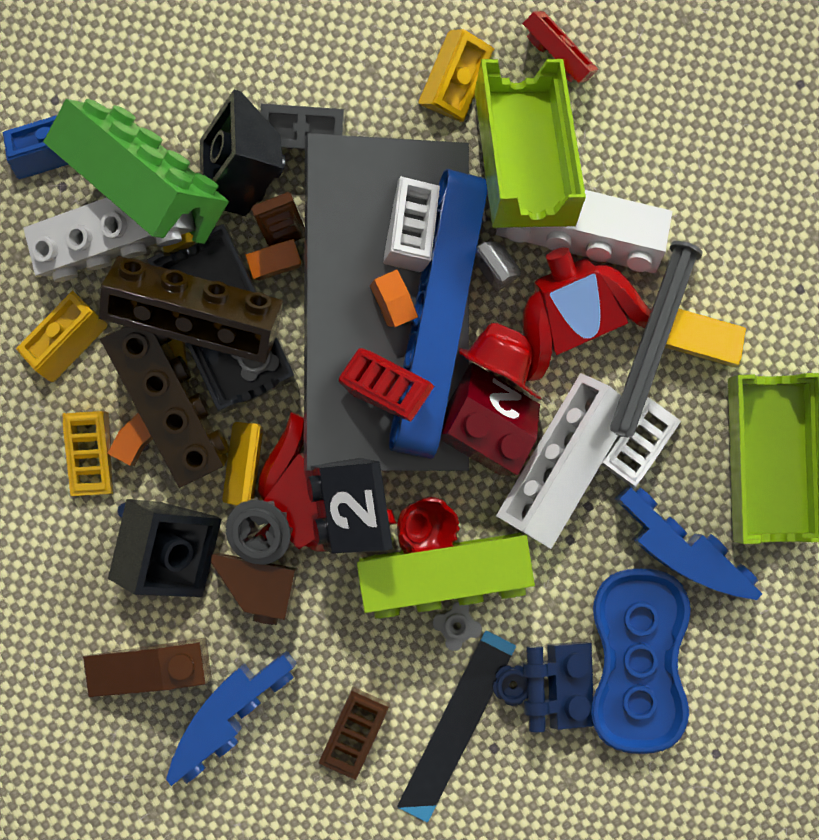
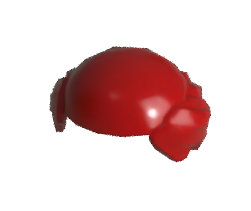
(427, 526)

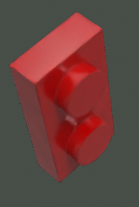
(548, 36)

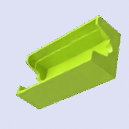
(529, 147)
(774, 457)
(444, 574)

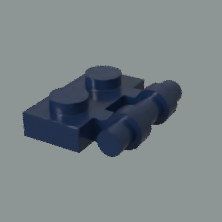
(569, 682)

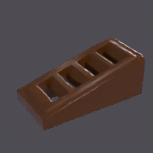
(279, 219)
(366, 702)

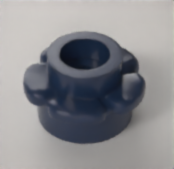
(501, 686)

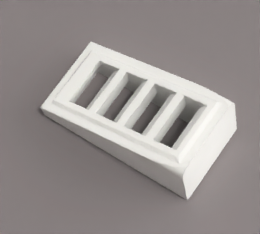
(407, 250)
(620, 469)

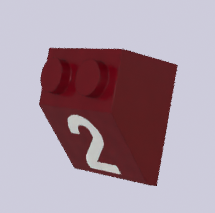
(491, 422)

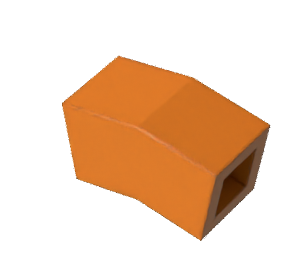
(273, 260)
(393, 299)
(130, 441)

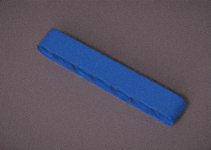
(441, 309)

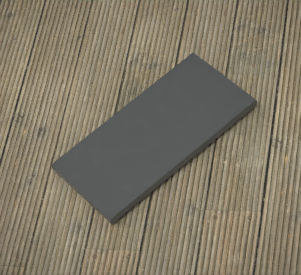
(346, 232)

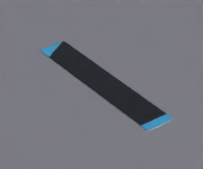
(455, 727)

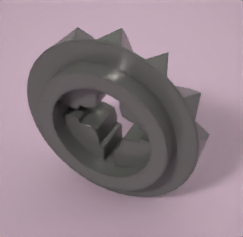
(258, 549)

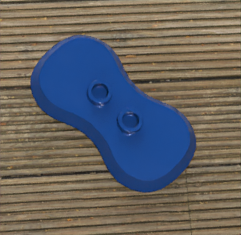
(640, 693)

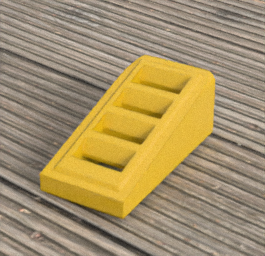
(71, 440)

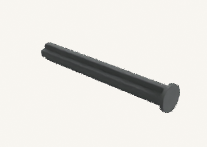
(654, 338)

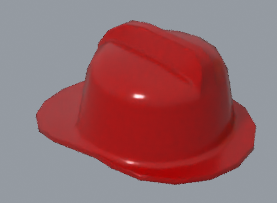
(504, 353)

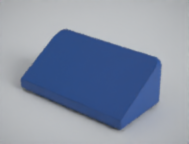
(26, 149)

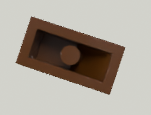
(258, 588)

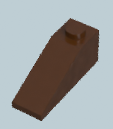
(148, 668)

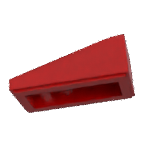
(364, 372)

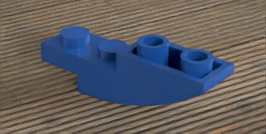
(697, 559)
(215, 726)

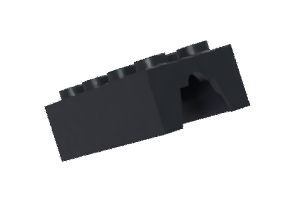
(222, 262)

